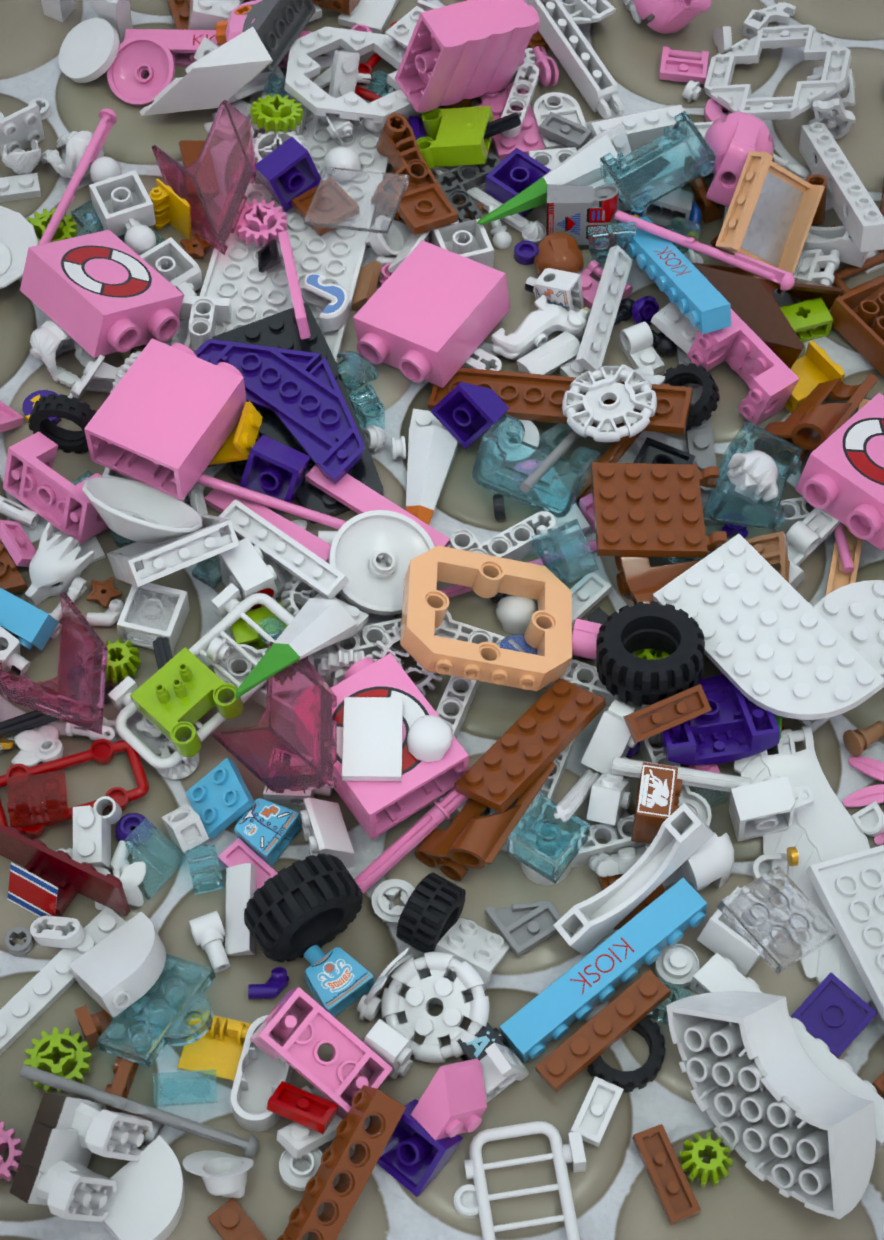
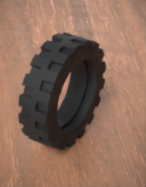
(708, 400)
(66, 408)
(648, 1072)

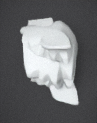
(754, 475)
(53, 564)

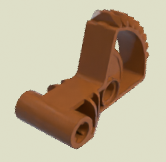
(401, 149)

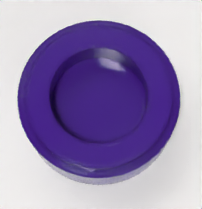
(525, 252)

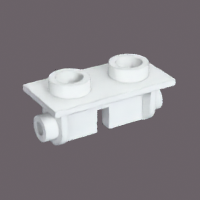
(337, 126)

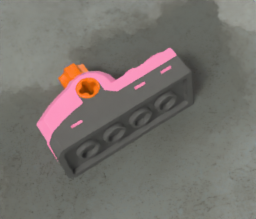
(275, 22)

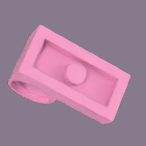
(585, 638)

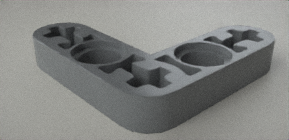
(460, 185)

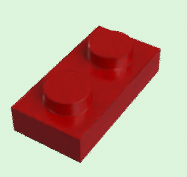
(302, 1107)

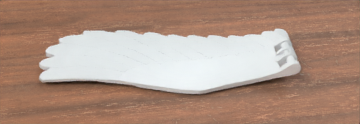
(818, 834)

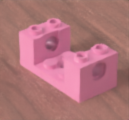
(767, 376)
(34, 482)
(297, 1031)

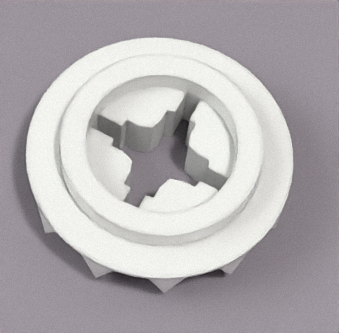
(180, 770)
(390, 890)

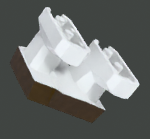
(60, 1149)

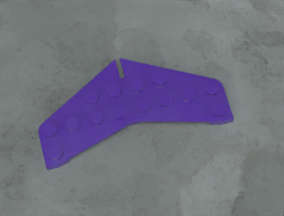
(301, 395)

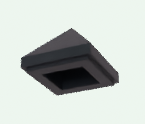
(268, 256)

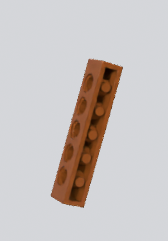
(352, 1171)

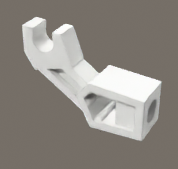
(760, 18)

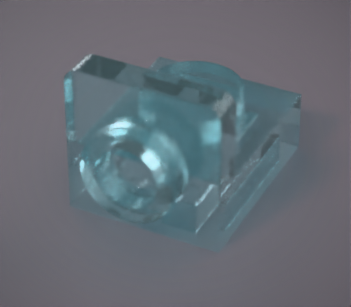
(553, 437)

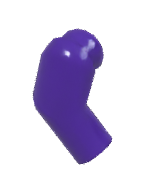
(272, 987)

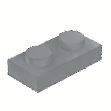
(565, 131)

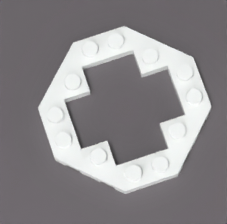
(817, 47)
(349, 106)

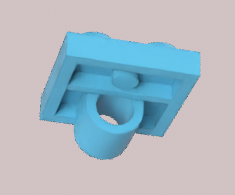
(220, 797)

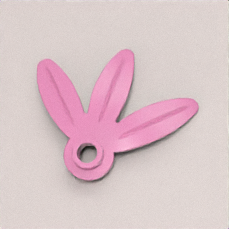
(870, 794)

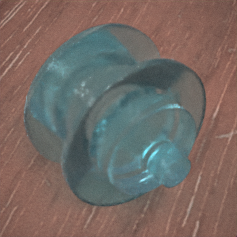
(379, 83)

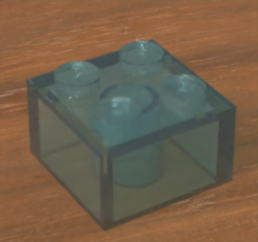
(565, 551)
(547, 842)

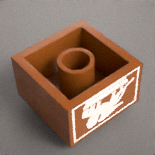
(655, 800)

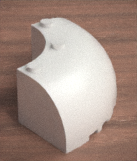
(773, 1099)

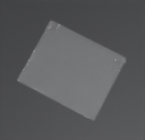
(356, 200)

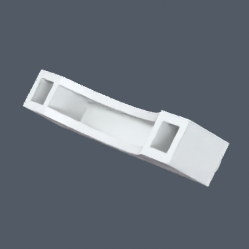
(833, 238)
(595, 917)

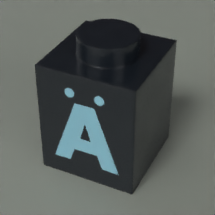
(477, 1048)

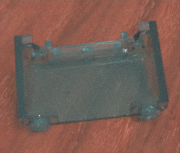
(659, 165)
(508, 460)
(733, 508)

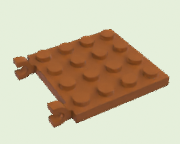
(652, 510)

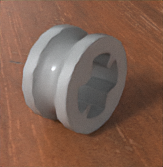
(18, 950)

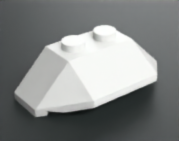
(588, 11)

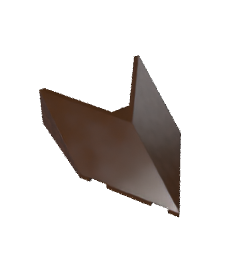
(753, 302)

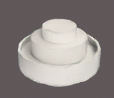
(677, 965)
(298, 1171)

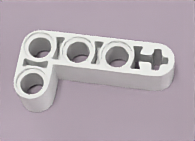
(506, 541)

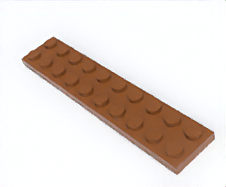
(541, 397)

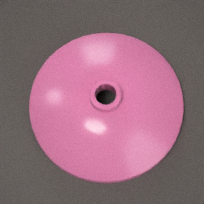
(135, 59)

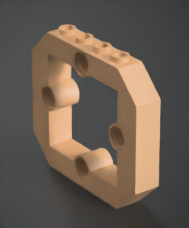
(487, 575)

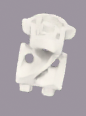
(840, 120)

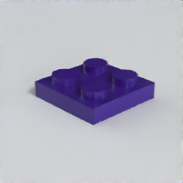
(835, 1014)

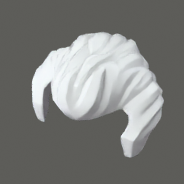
(22, 161)

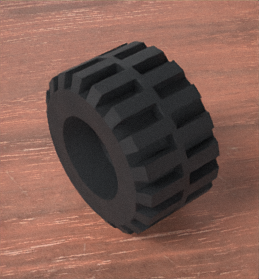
(430, 912)

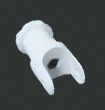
(72, 729)

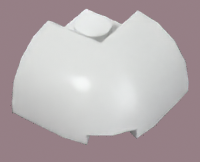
(710, 863)

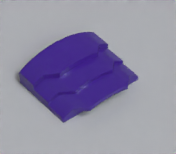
(726, 733)

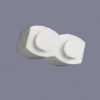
(391, 1047)

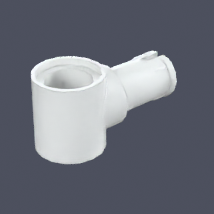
(209, 933)

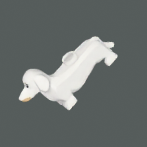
(537, 327)

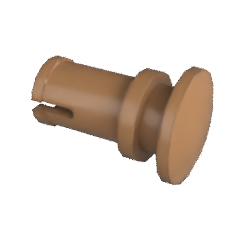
(860, 739)

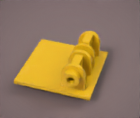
(170, 209)
(217, 1049)

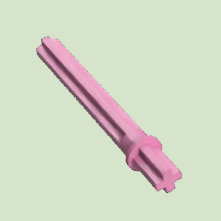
(410, 839)

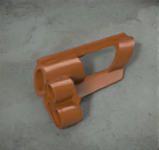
(816, 422)
(641, 580)
(475, 838)

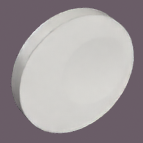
(88, 50)

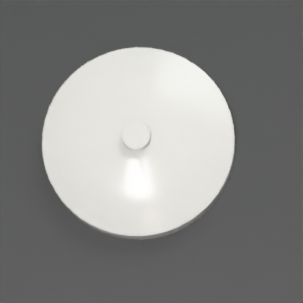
(375, 556)

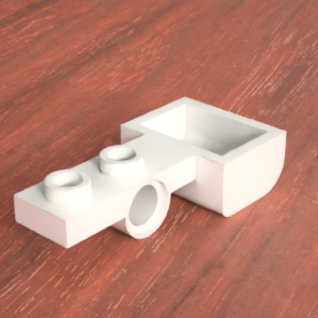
(805, 538)

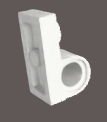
(637, 346)

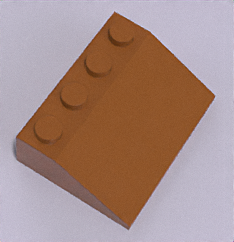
(861, 321)

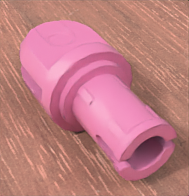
(547, 67)

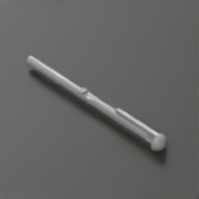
(249, 1146)

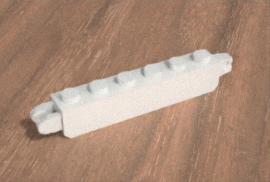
(577, 57)

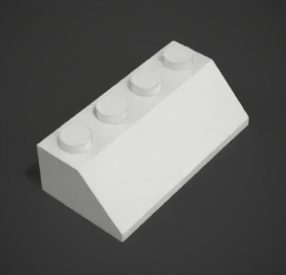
(640, 126)

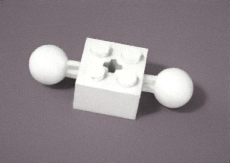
(122, 204)

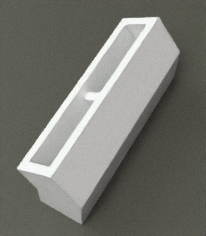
(550, 355)

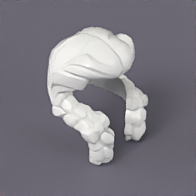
(75, 145)
(47, 342)

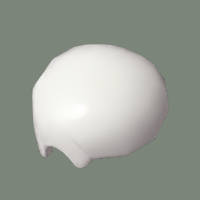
(342, 157)
(515, 613)
(429, 738)

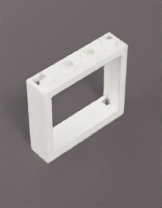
(145, 562)

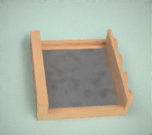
(769, 213)

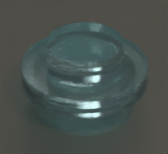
(272, 626)

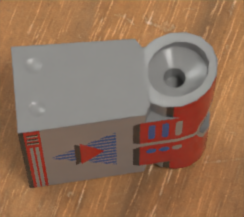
(578, 207)

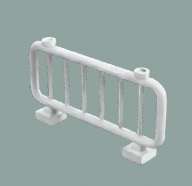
(229, 608)
(561, 1155)

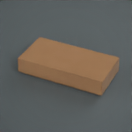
(366, 284)

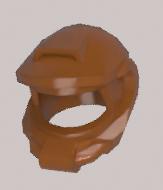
(560, 253)

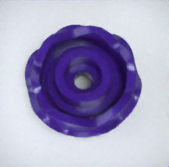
(644, 309)
(127, 822)

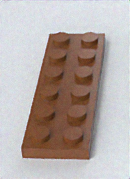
(530, 745)

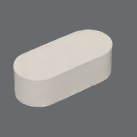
(255, 1083)

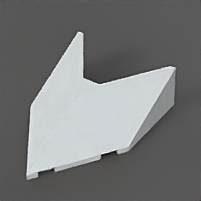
(221, 75)

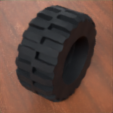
(649, 628)
(303, 907)

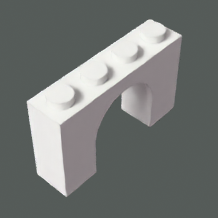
(113, 11)

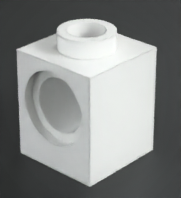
(185, 828)

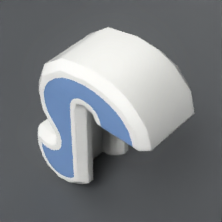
(330, 297)

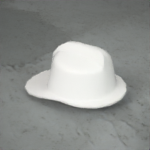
(390, 243)
(220, 1172)

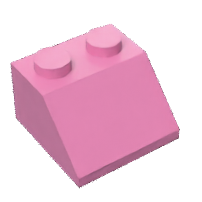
(453, 1100)

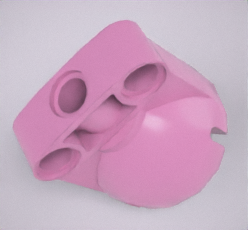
(670, 15)
(731, 143)

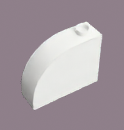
(122, 965)
(147, 1196)

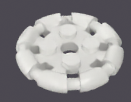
(604, 385)
(430, 988)

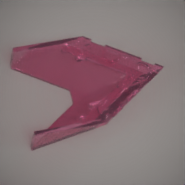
(218, 178)
(79, 687)
(296, 735)

